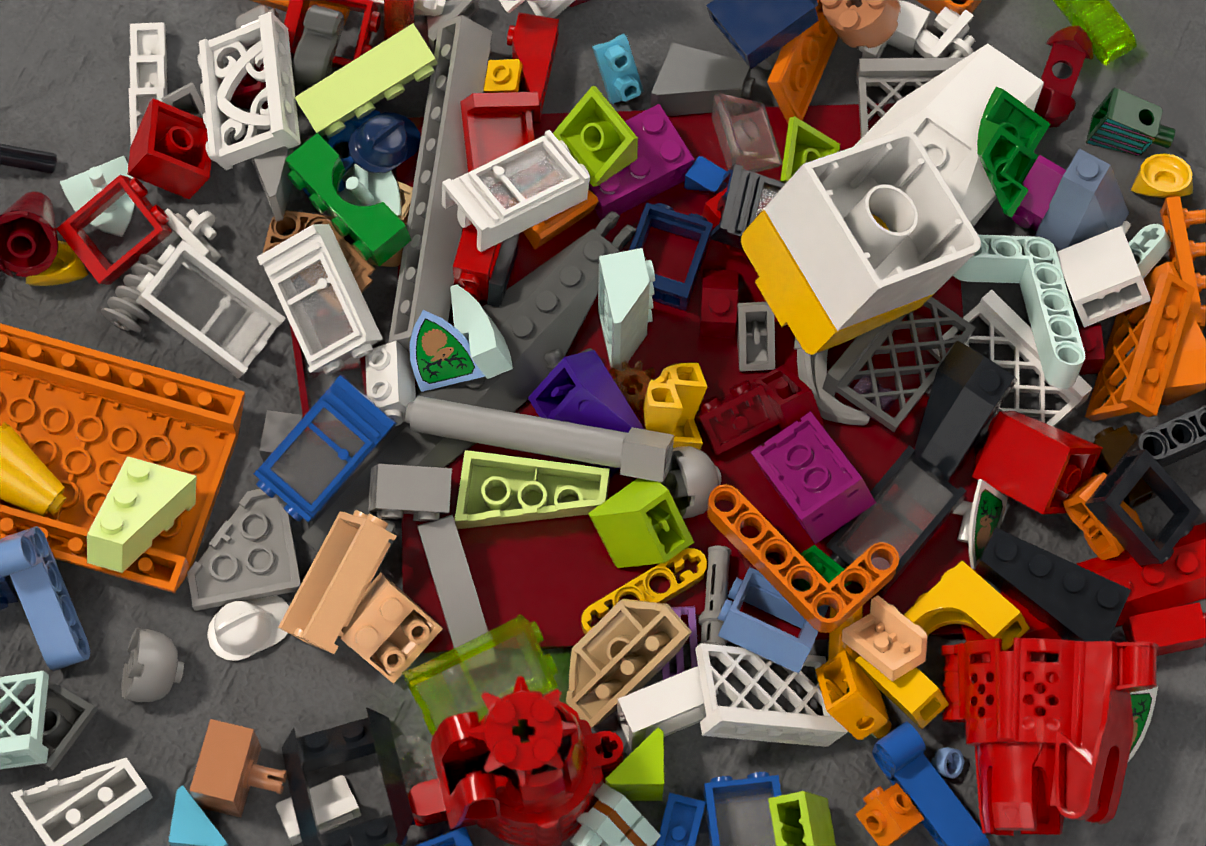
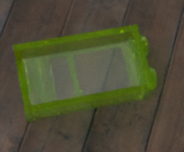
(484, 664)

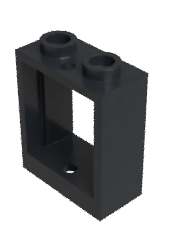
(1116, 486)

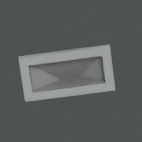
(451, 9)

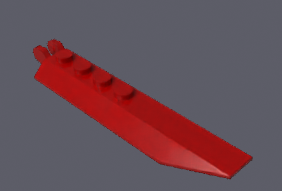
(1152, 586)

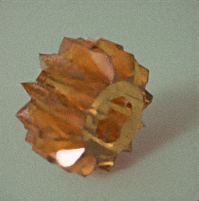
(634, 378)

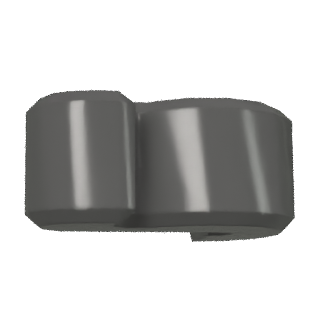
(317, 45)

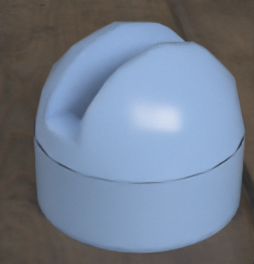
(951, 756)

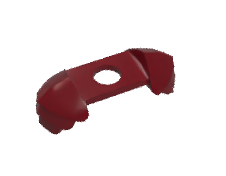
(1070, 47)

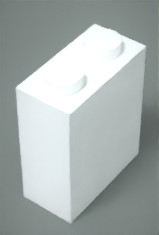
(1103, 276)

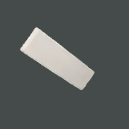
(147, 69)

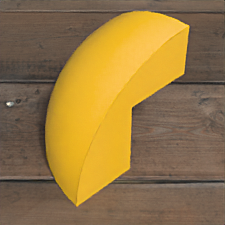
(673, 403)

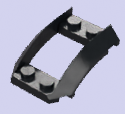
(338, 746)

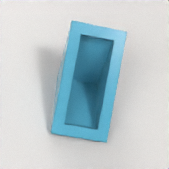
(191, 825)

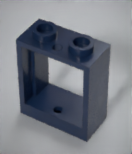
(690, 226)

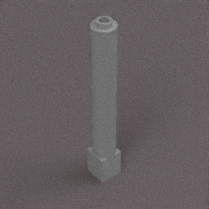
(636, 453)

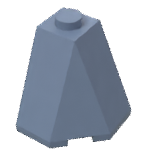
(1084, 203)

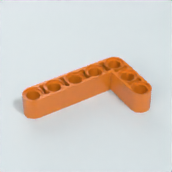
(796, 567)

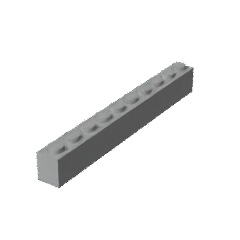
(435, 231)

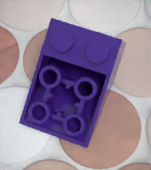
(584, 394)

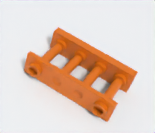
(1184, 251)

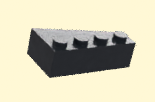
(1052, 588)

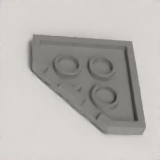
(247, 556)

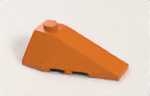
(1189, 364)

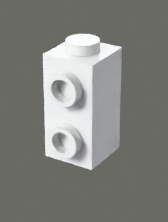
(390, 379)

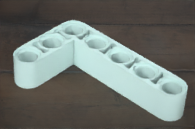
(1037, 269)

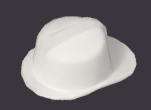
(247, 627)

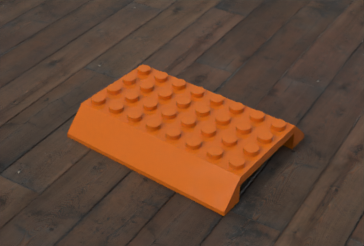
(91, 412)

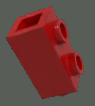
(1170, 628)

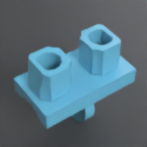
(618, 69)

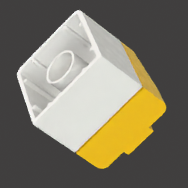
(858, 241)

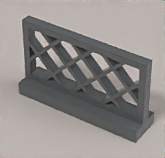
(867, 345)

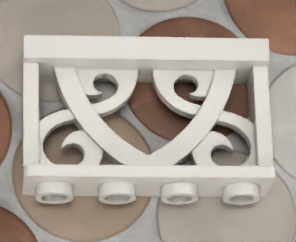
(220, 83)

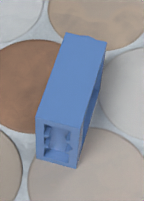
(760, 636)

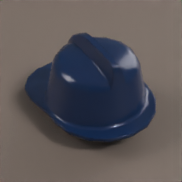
(384, 142)

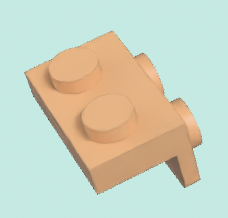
(887, 640)

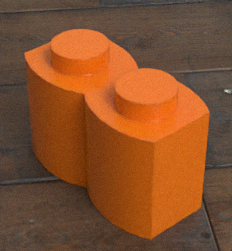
(1095, 533)

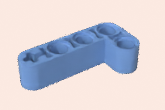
(44, 598)

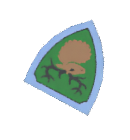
(440, 354)

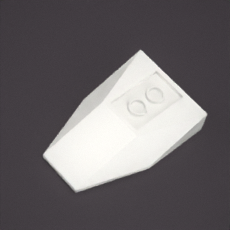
(948, 117)

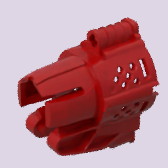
(1047, 737)
(537, 812)

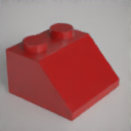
(170, 150)

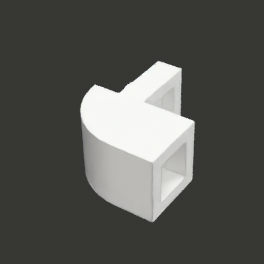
(911, 24)

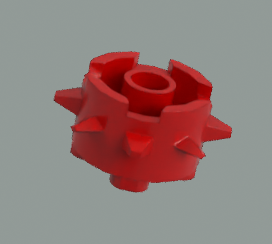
(505, 747)

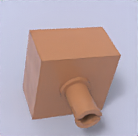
(230, 768)

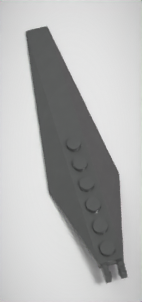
(534, 318)

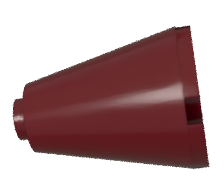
(28, 235)

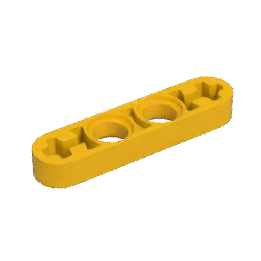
(640, 586)

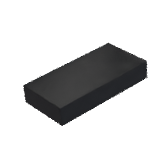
(502, 270)

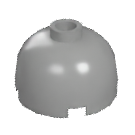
(691, 480)
(151, 667)

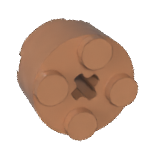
(862, 21)

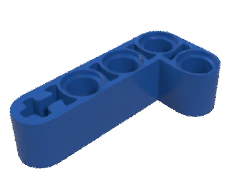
(903, 762)

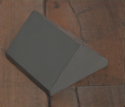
(63, 722)

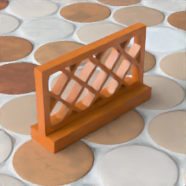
(1150, 360)

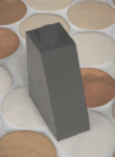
(694, 77)

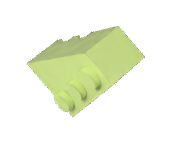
(136, 510)

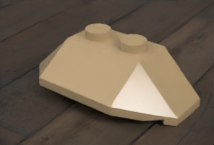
(622, 656)

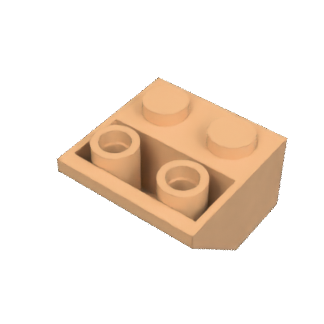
(389, 629)

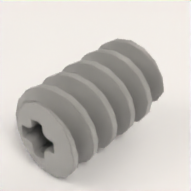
(123, 309)

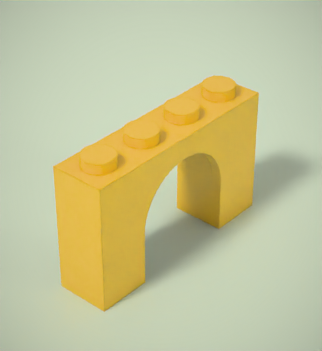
(955, 599)

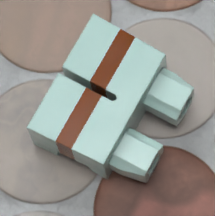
(613, 823)

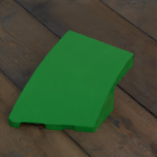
(1007, 146)

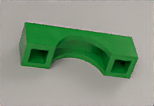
(373, 228)

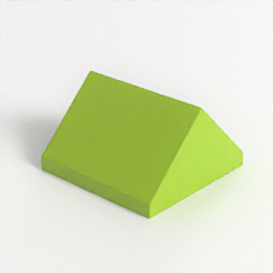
(598, 137)
(803, 146)
(642, 772)

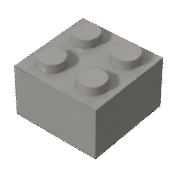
(409, 490)

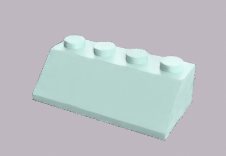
(625, 302)

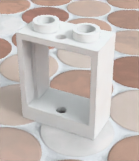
(666, 705)

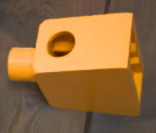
(859, 710)

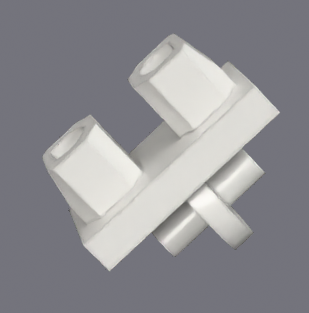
(954, 28)
(193, 232)

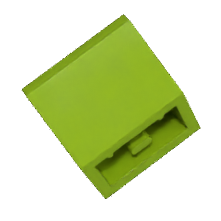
(641, 525)

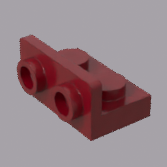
(736, 416)

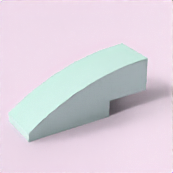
(485, 340)

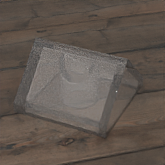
(744, 133)

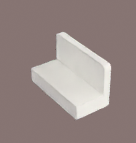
(332, 807)

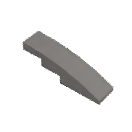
(452, 580)

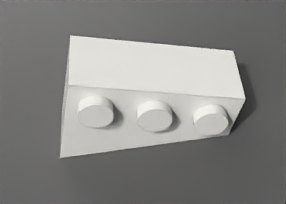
(84, 804)

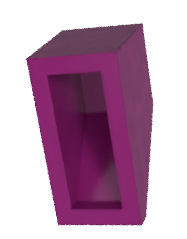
(1041, 185)

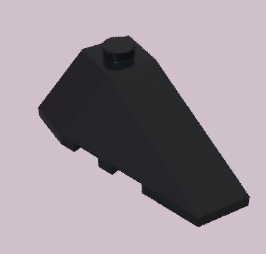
(960, 406)

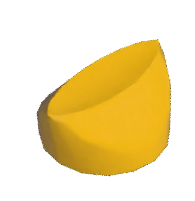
(1163, 177)
(64, 269)

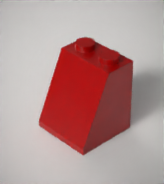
(1034, 461)

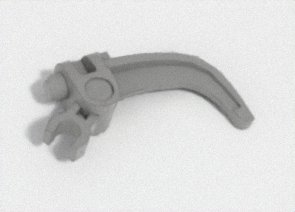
(813, 371)

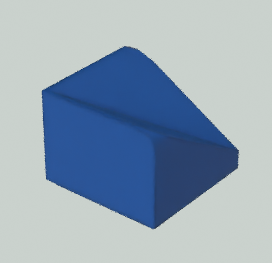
(705, 176)

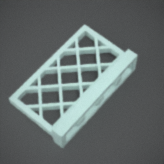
(26, 748)

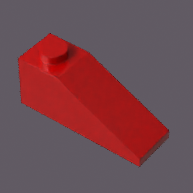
(535, 45)

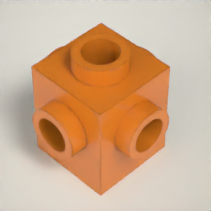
(888, 814)

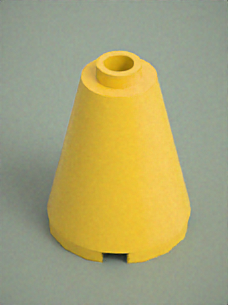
(25, 477)

